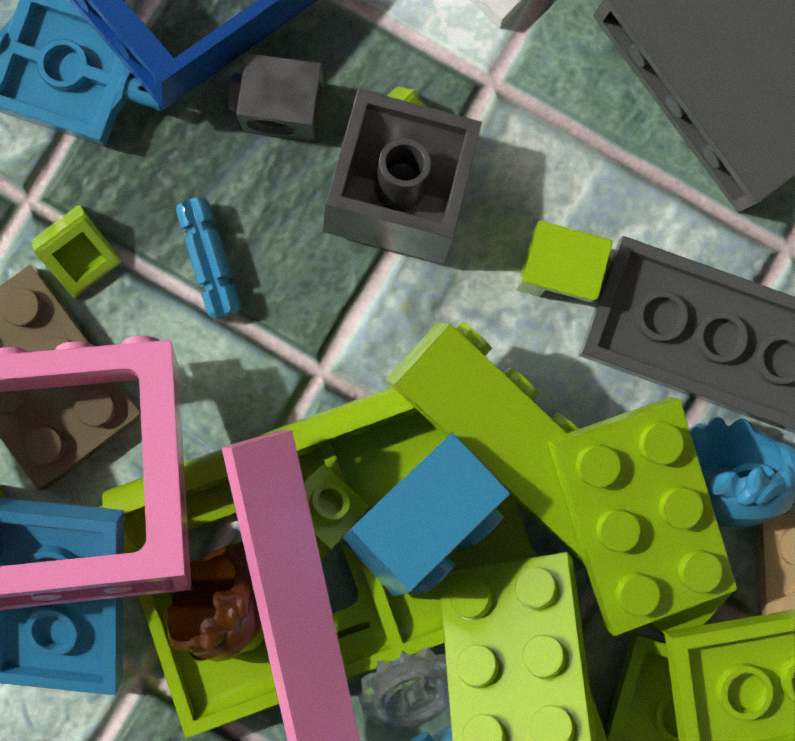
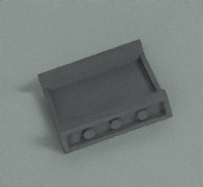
(721, 81)

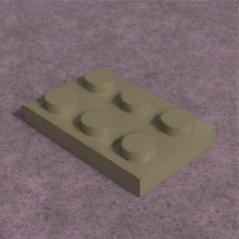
(56, 426)

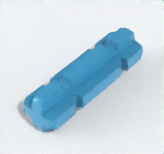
(208, 257)

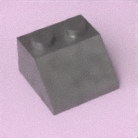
(401, 176)

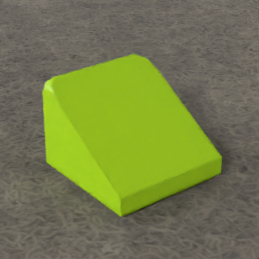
(76, 251)

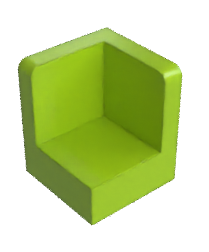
(564, 262)

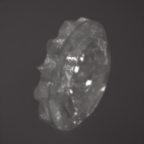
(422, 693)

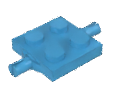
(63, 72)

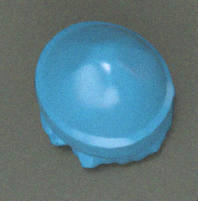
(744, 472)

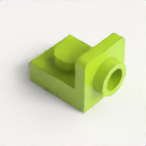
(332, 508)

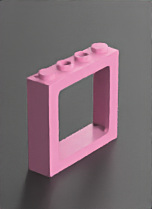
(165, 557)

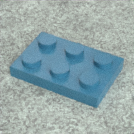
(65, 643)

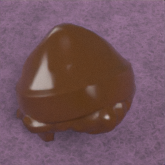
(219, 611)

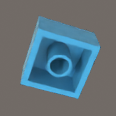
(425, 516)

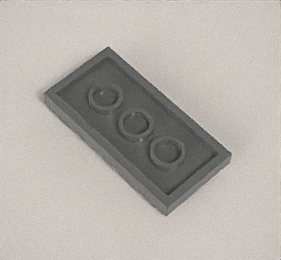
(696, 332)

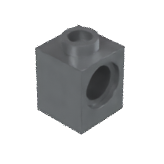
(278, 97)

